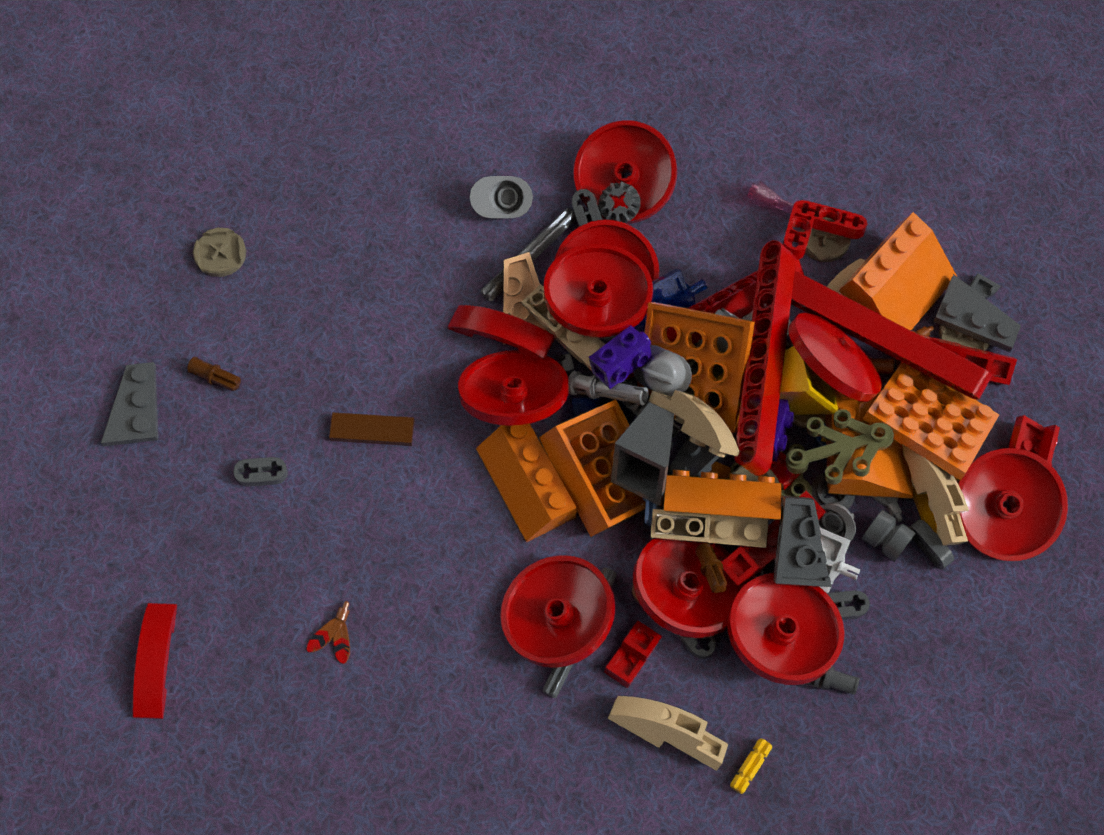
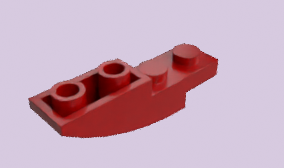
(997, 364)

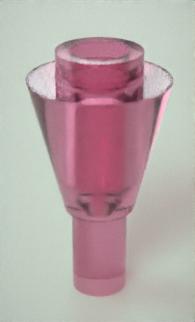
(764, 196)

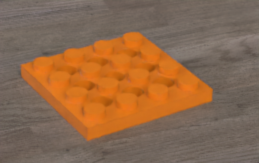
(711, 328)
(938, 430)

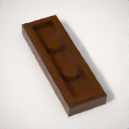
(372, 429)

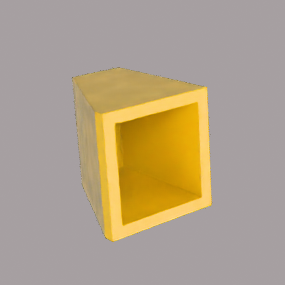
(804, 388)

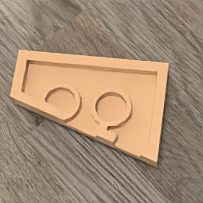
(519, 282)

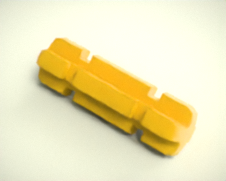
(751, 766)

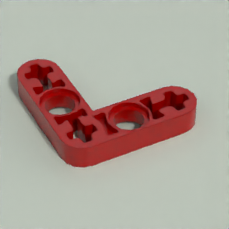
(804, 217)

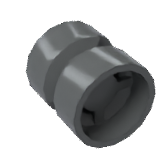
(888, 535)

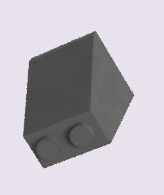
(644, 453)

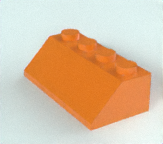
(526, 480)
(723, 496)

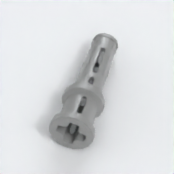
(595, 389)

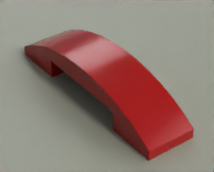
(503, 328)
(749, 561)
(152, 661)

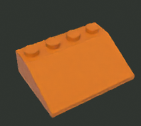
(902, 274)
(584, 461)
(888, 470)

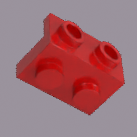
(1034, 437)

